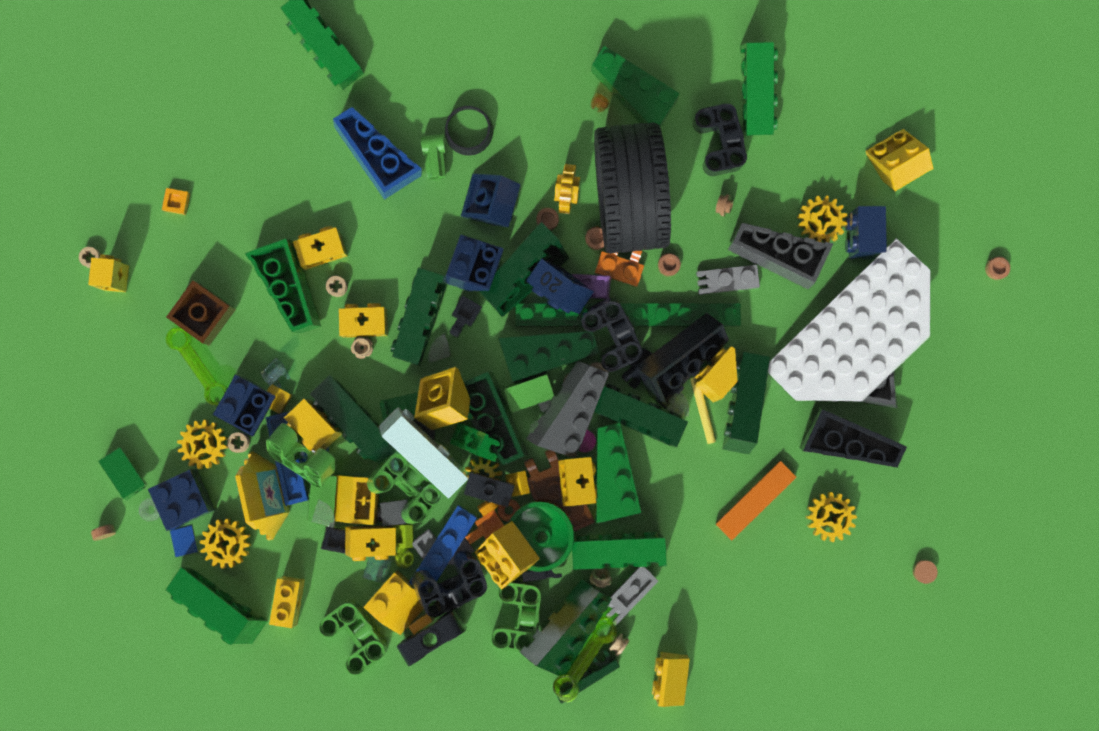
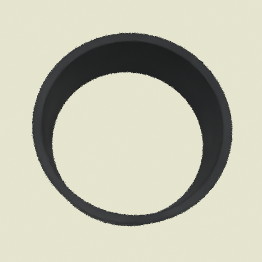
(472, 150)

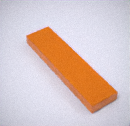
(755, 500)

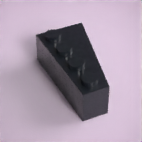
(681, 358)
(845, 439)

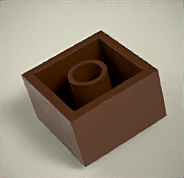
(200, 313)

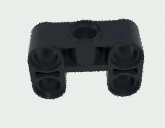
(730, 137)
(620, 330)
(453, 591)
(445, 628)

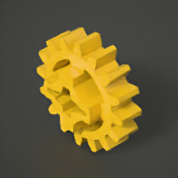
(567, 188)
(831, 221)
(197, 450)
(835, 526)
(223, 534)

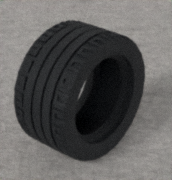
(632, 187)

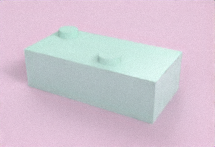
(423, 452)

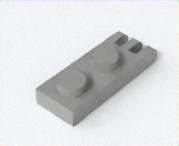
(729, 279)
(630, 593)

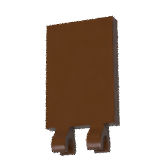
(546, 487)

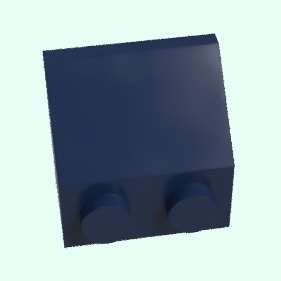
(490, 199)

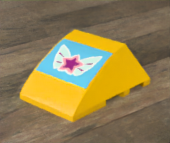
(261, 495)

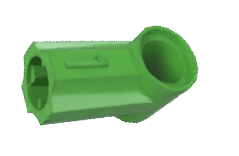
(434, 149)

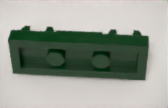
(591, 676)

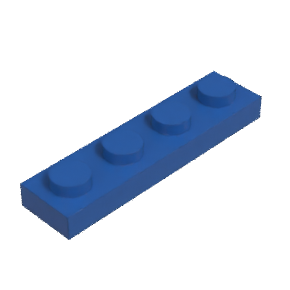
(292, 484)
(447, 543)

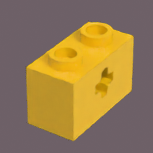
(332, 248)
(108, 274)
(374, 327)
(576, 493)
(358, 536)
(287, 602)

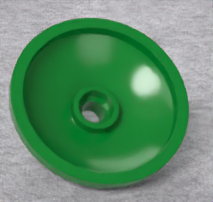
(552, 520)

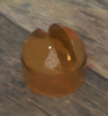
(600, 102)

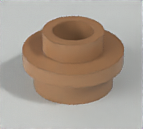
(724, 205)

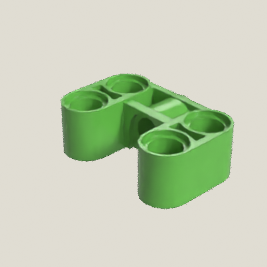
(286, 449)
(410, 482)
(526, 619)
(361, 631)

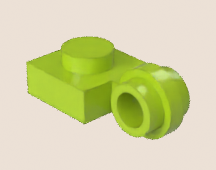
(404, 540)

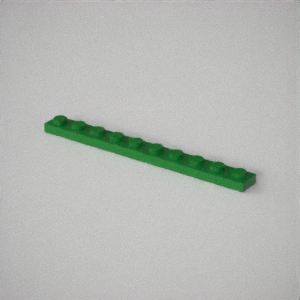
(638, 313)

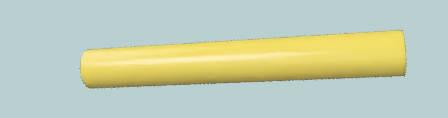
(703, 412)

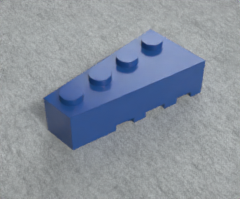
(379, 158)

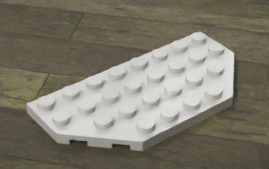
(860, 333)

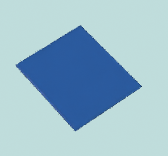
(183, 541)

